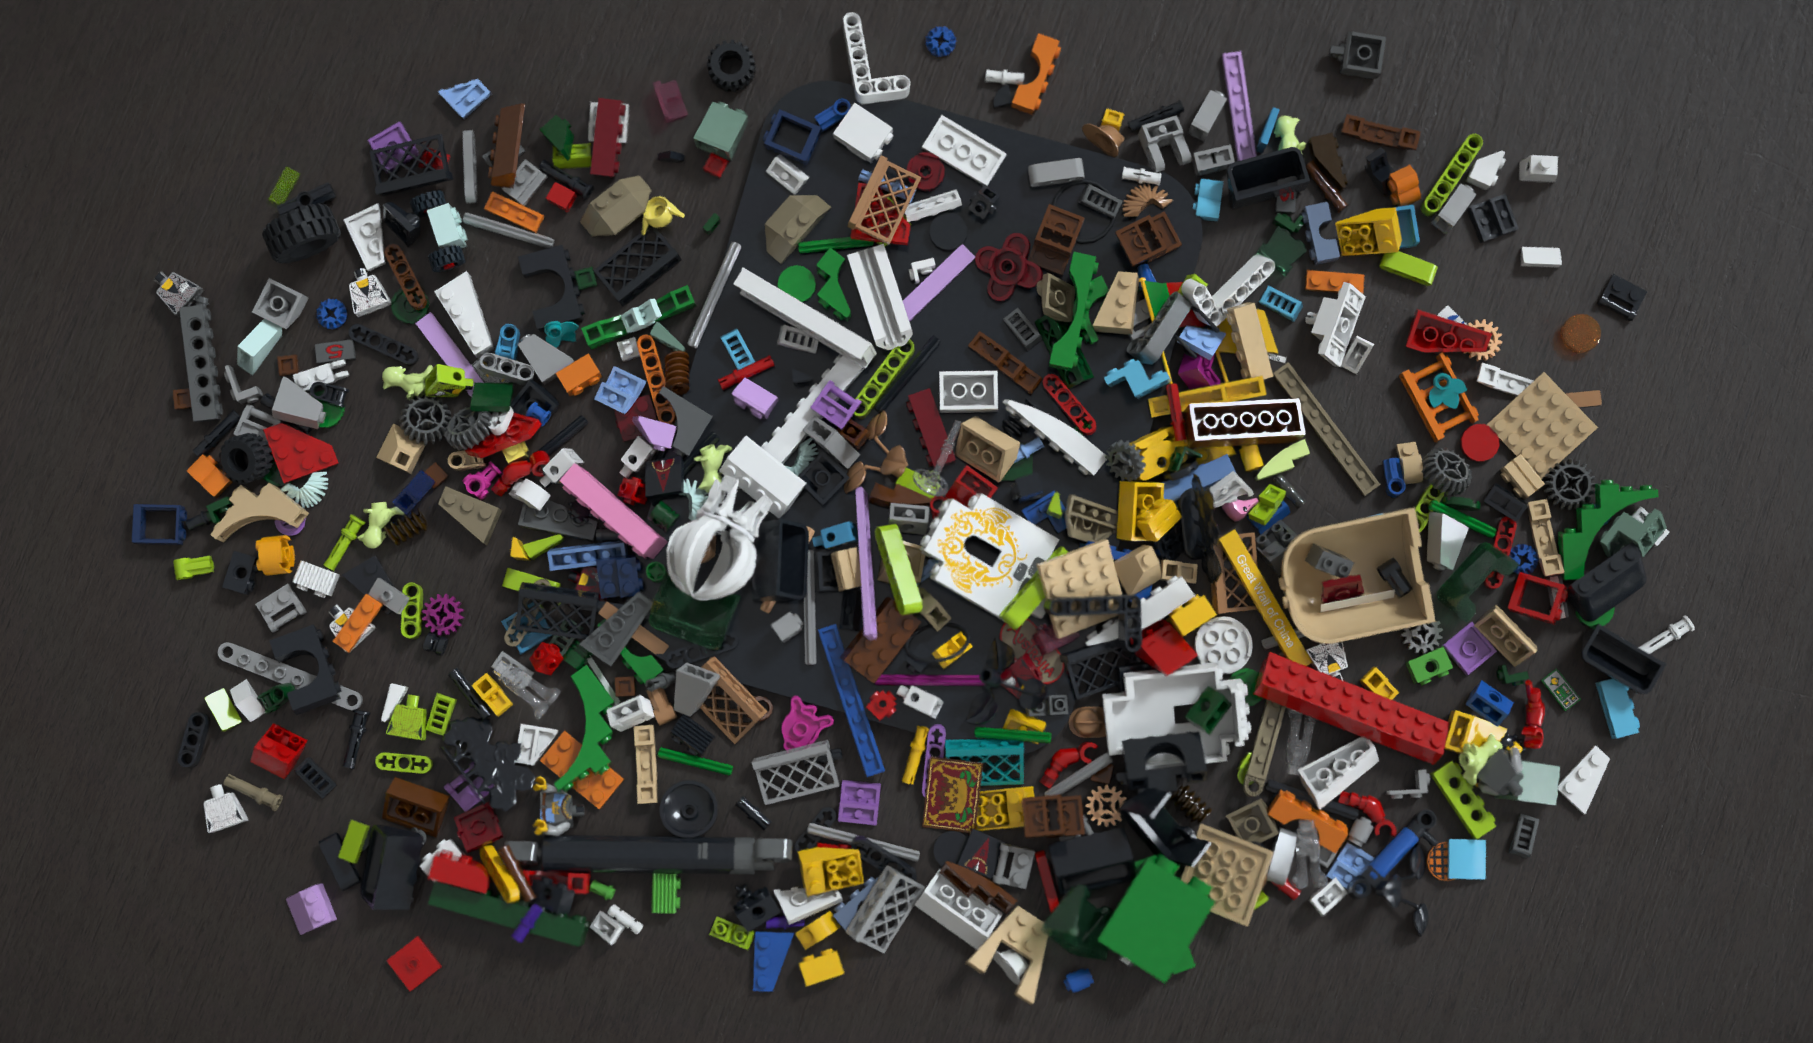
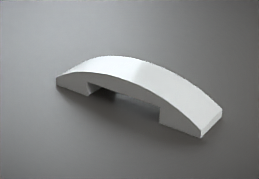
(1501, 380)

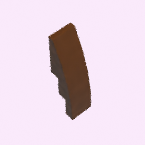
(1005, 362)
(973, 883)

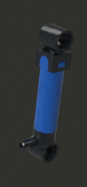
(1375, 872)

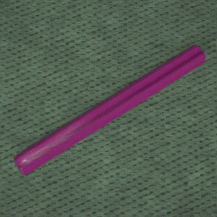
(939, 680)

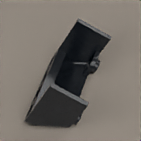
(1160, 830)

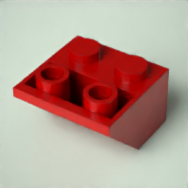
(969, 484)
(278, 751)

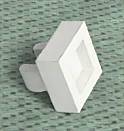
(628, 349)

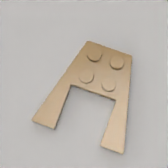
(1024, 935)

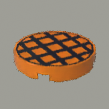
(1438, 860)

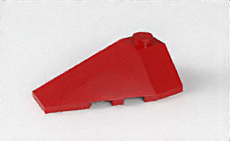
(1441, 334)

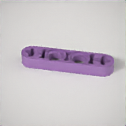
(931, 737)

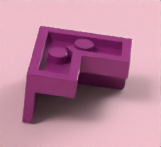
(1197, 372)

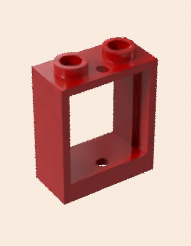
(1518, 592)

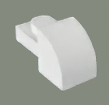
(529, 493)

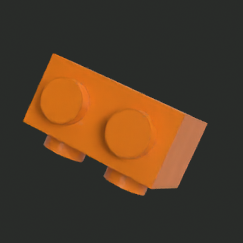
(579, 375)

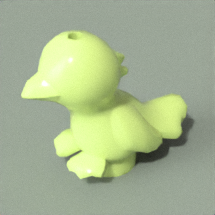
(1285, 128)
(411, 383)
(711, 460)
(378, 517)
(1475, 757)

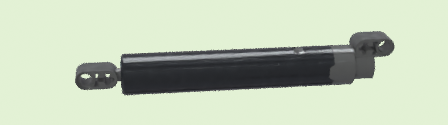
(653, 854)

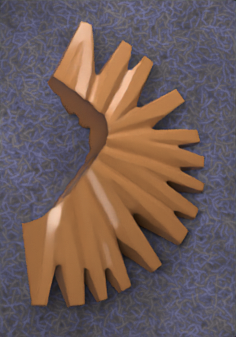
(1142, 198)

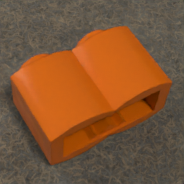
(1404, 186)
(209, 475)

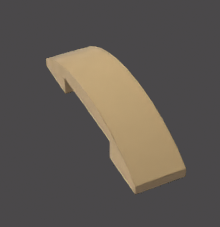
(1543, 538)
(646, 764)

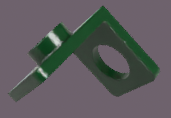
(1178, 455)

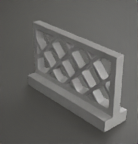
(790, 756)
(876, 903)

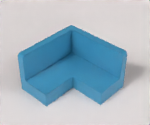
(1408, 226)

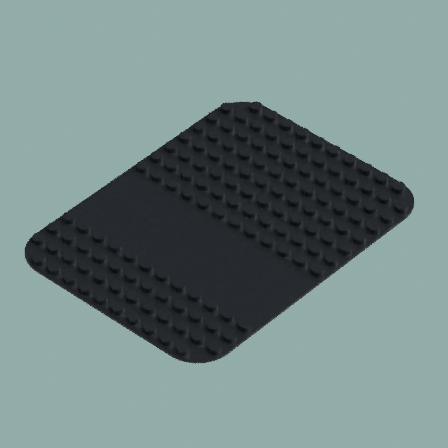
(955, 319)

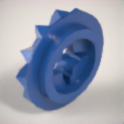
(945, 48)
(340, 313)
(1521, 550)

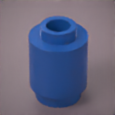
(1078, 980)

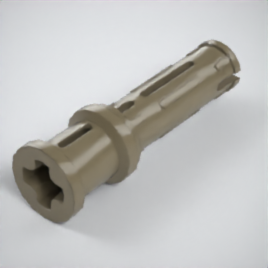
(261, 795)

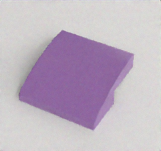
(859, 802)

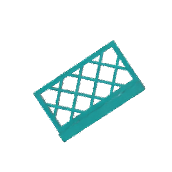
(986, 748)

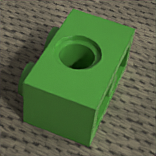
(1437, 657)

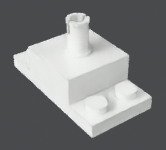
(1336, 322)

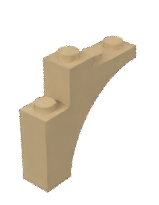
(249, 507)

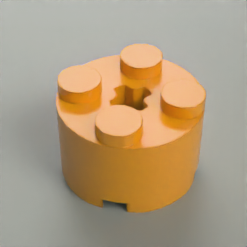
(275, 555)

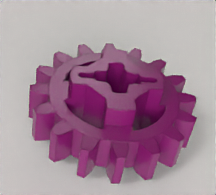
(444, 607)

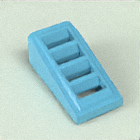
(1291, 301)
(729, 335)

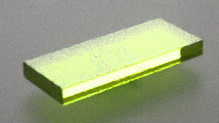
(284, 186)

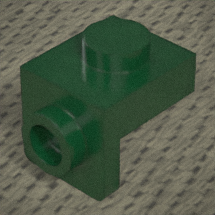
(1515, 679)

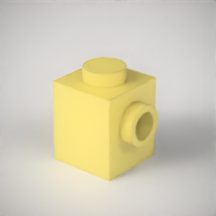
(516, 452)

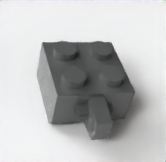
(1360, 55)

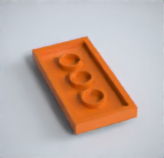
(594, 788)

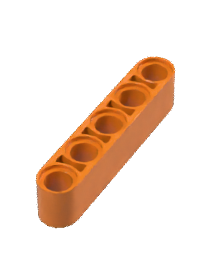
(652, 372)

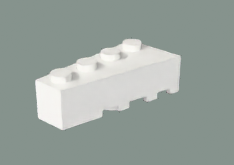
(464, 309)
(1337, 770)

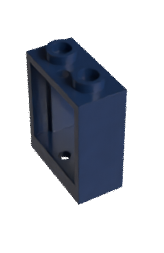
(811, 142)
(139, 524)

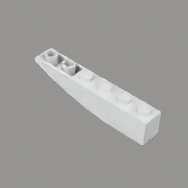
(1060, 436)
(1152, 609)

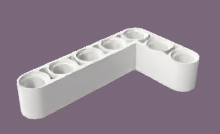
(862, 67)
(1231, 293)

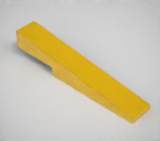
(1217, 393)

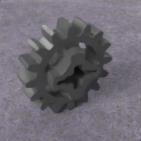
(1125, 460)

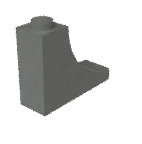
(690, 422)

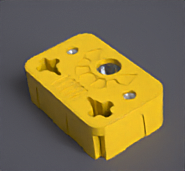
(1157, 449)

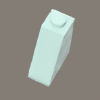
(258, 345)

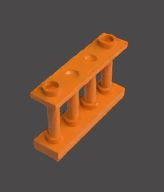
(1428, 413)

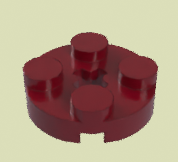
(934, 166)

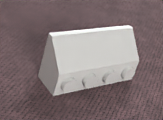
(763, 475)
(961, 915)

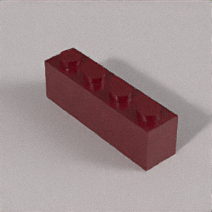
(606, 137)
(930, 425)

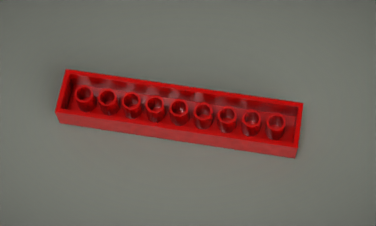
(1352, 708)

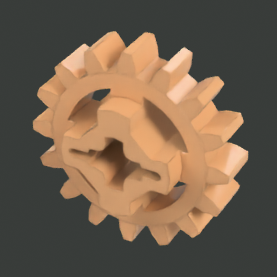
(1492, 346)
(1099, 812)

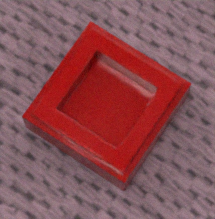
(715, 165)

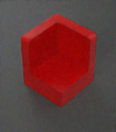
(561, 197)

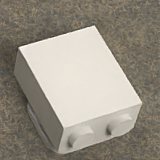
(863, 133)

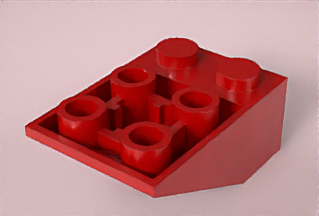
(1164, 648)

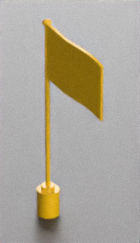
(1249, 453)

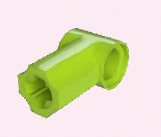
(187, 568)

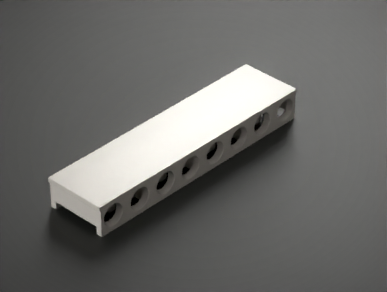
(805, 318)

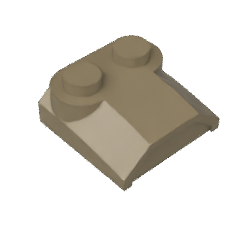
(1056, 298)
(1253, 822)

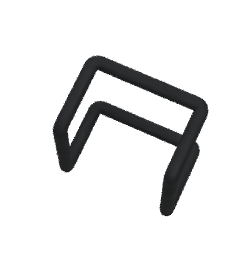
(1188, 351)

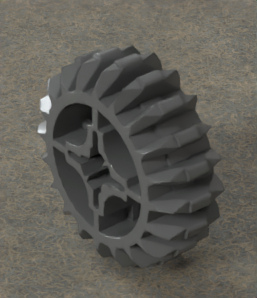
(425, 410)
(467, 428)
(1446, 471)
(1565, 478)

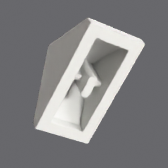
(1356, 354)
(247, 701)
(1328, 896)
(607, 927)

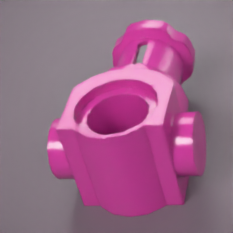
(483, 478)

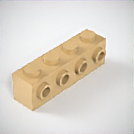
(1249, 341)

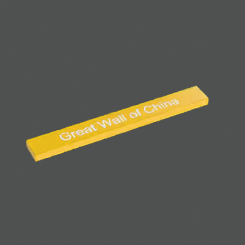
(1263, 598)

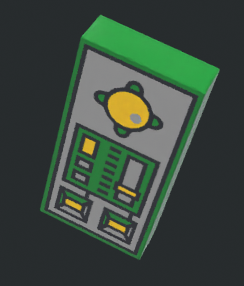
(1560, 689)

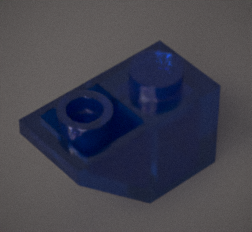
(413, 492)

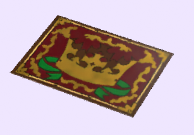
(952, 794)

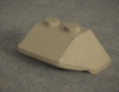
(616, 207)
(792, 224)
(1089, 520)

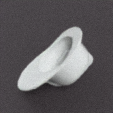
(1012, 964)

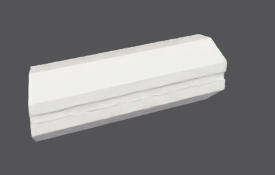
(880, 297)

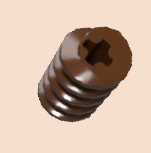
(677, 372)

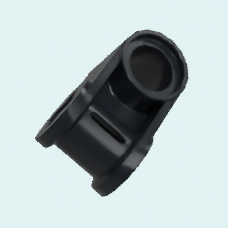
(332, 395)

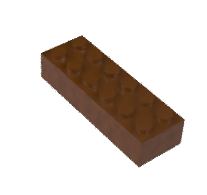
(1243, 423)

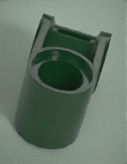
(275, 697)

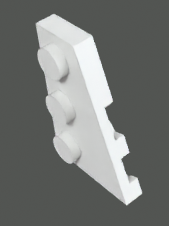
(368, 236)
(1584, 779)
(798, 905)

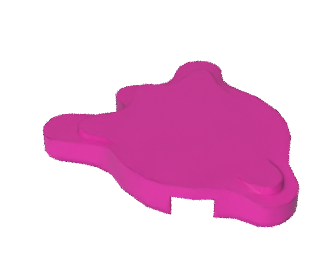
(802, 725)

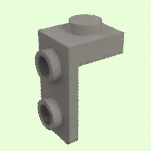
(250, 395)
(1422, 780)

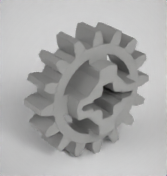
(1422, 639)

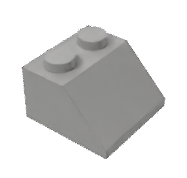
(279, 304)

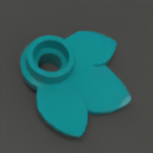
(560, 331)
(1447, 394)

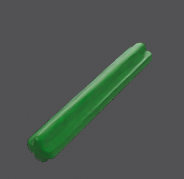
(837, 243)
(1468, 521)
(1009, 734)
(695, 761)

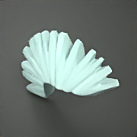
(803, 457)
(309, 491)
(695, 496)

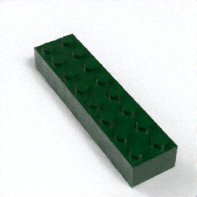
(496, 910)

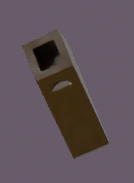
(1325, 156)

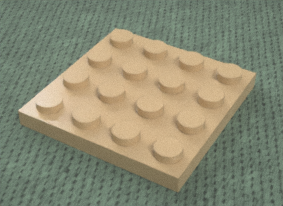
(1542, 425)
(1080, 573)
(1233, 870)

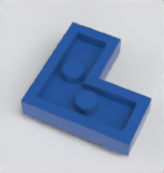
(1037, 512)

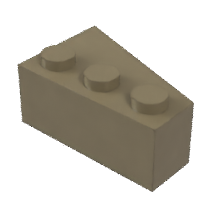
(472, 513)

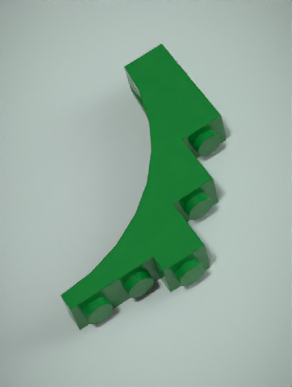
(1608, 501)
(591, 756)

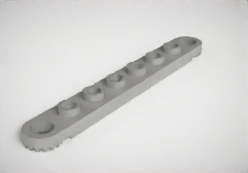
(279, 672)

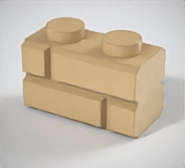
(1521, 477)
(847, 568)

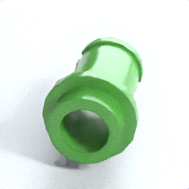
(602, 890)

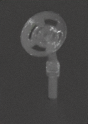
(934, 476)

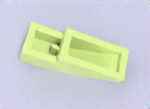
(1284, 460)

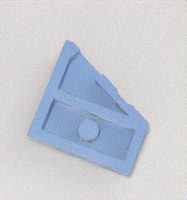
(466, 97)
(1202, 341)

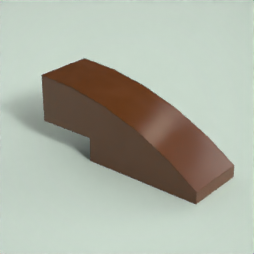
(885, 496)

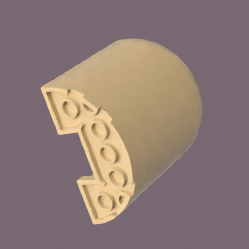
(1368, 544)

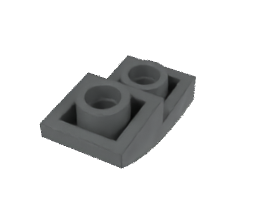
(1052, 706)

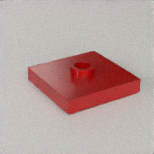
(414, 963)

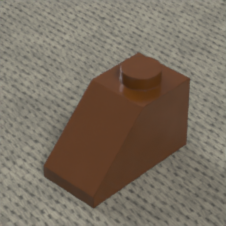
(854, 434)

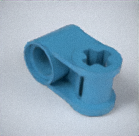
(508, 344)

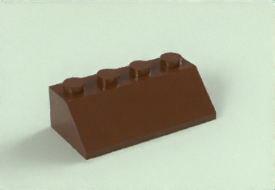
(507, 146)

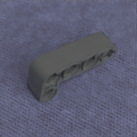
(1161, 330)

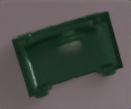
(1470, 575)
(690, 618)
(1077, 924)

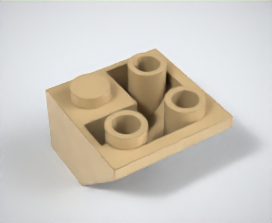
(399, 450)

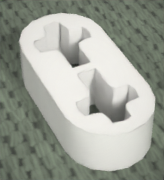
(500, 421)

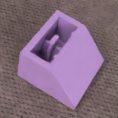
(755, 398)

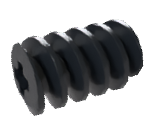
(1014, 425)

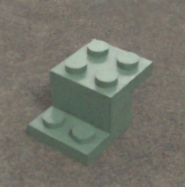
(1628, 530)

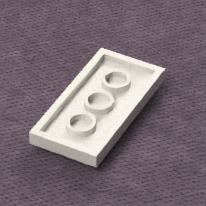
(964, 150)

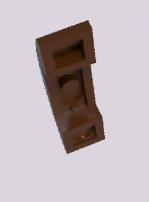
(1380, 134)

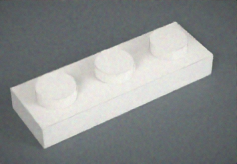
(933, 205)

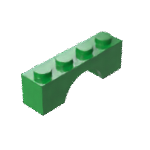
(645, 667)

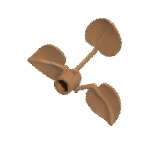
(893, 464)

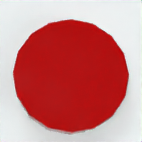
(1479, 442)

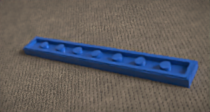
(851, 701)

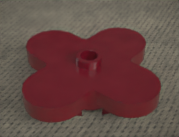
(995, 262)

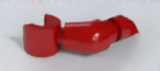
(520, 469)
(1534, 717)
(1062, 759)
(1370, 806)

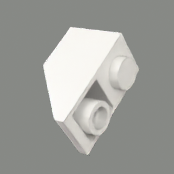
(1484, 170)

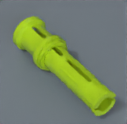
(348, 534)

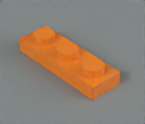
(514, 212)
(1332, 281)
(357, 623)

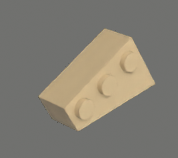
(1119, 306)

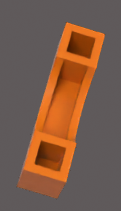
(1027, 96)
(1288, 808)

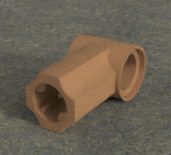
(663, 710)

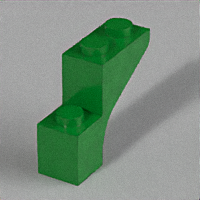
(831, 292)

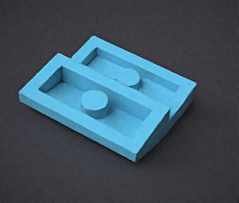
(1466, 859)

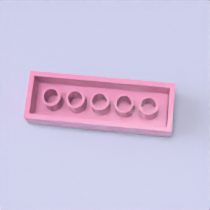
(611, 509)

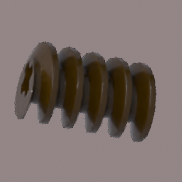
(407, 527)
(1190, 804)

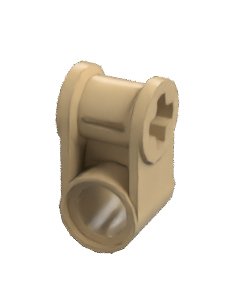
(468, 461)

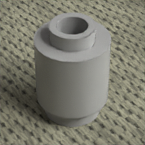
(1360, 831)

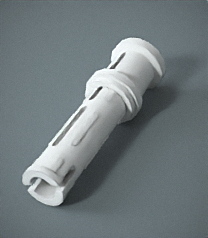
(1672, 630)

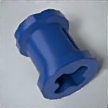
(538, 413)

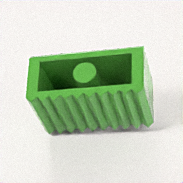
(665, 893)

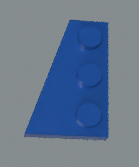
(769, 957)

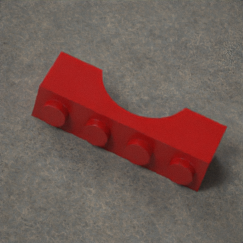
(577, 881)

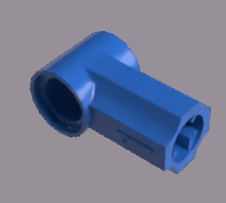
(831, 115)
(1393, 474)

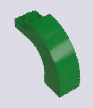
(1099, 292)

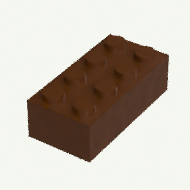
(893, 631)

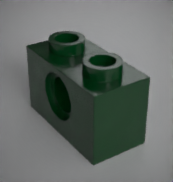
(1208, 710)

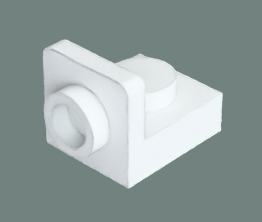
(924, 266)

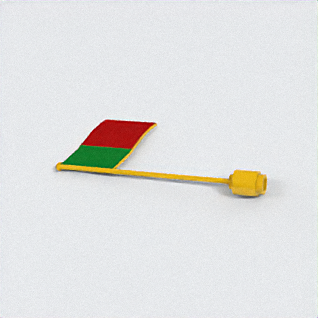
(1156, 296)

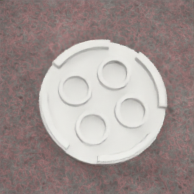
(1223, 642)

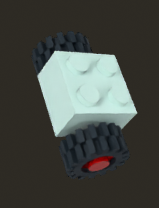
(446, 228)

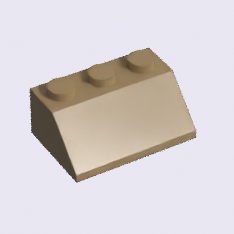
(986, 448)
(1505, 636)

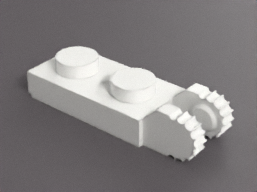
(320, 374)

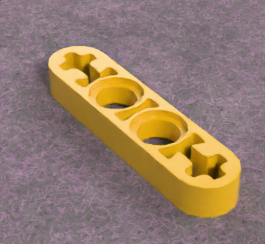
(499, 874)

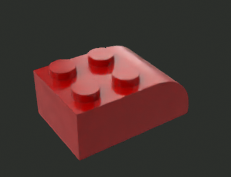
(459, 871)

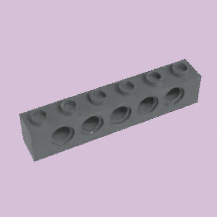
(189, 316)

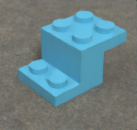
(1137, 378)

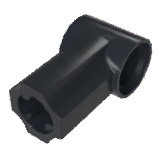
(1392, 573)

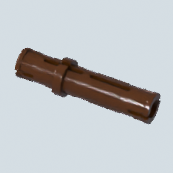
(1313, 169)
(514, 869)

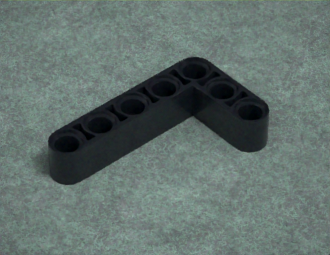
(1101, 607)

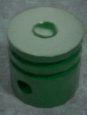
(664, 516)
(577, 655)

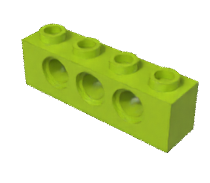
(1486, 820)

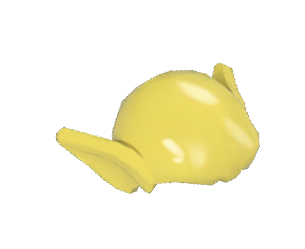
(659, 213)

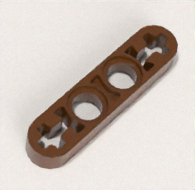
(408, 275)

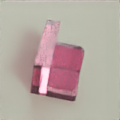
(670, 100)

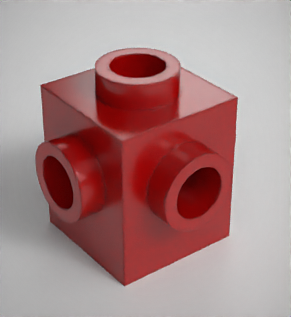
(632, 491)
(546, 658)
(880, 712)

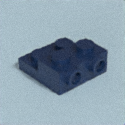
(619, 576)

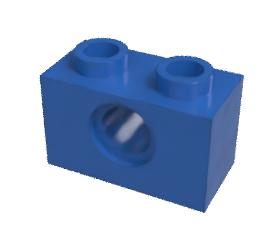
(1489, 703)

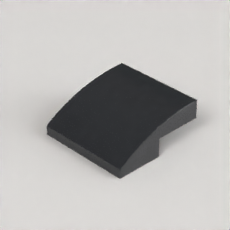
(1492, 218)

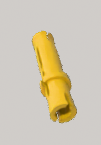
(917, 747)

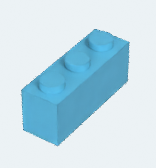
(1617, 708)

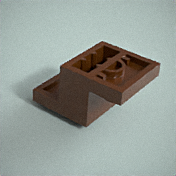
(1148, 238)
(1056, 239)
(1053, 816)

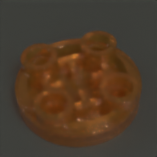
(1581, 333)

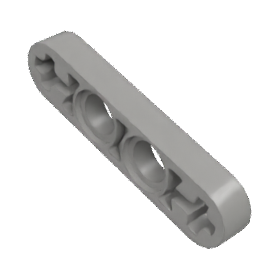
(469, 166)

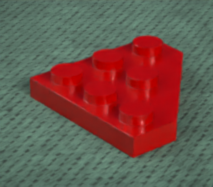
(902, 233)
(519, 430)
(298, 452)

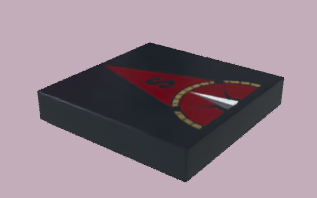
(664, 477)
(980, 853)

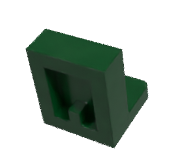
(1286, 222)
(219, 506)

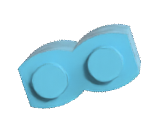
(1208, 199)

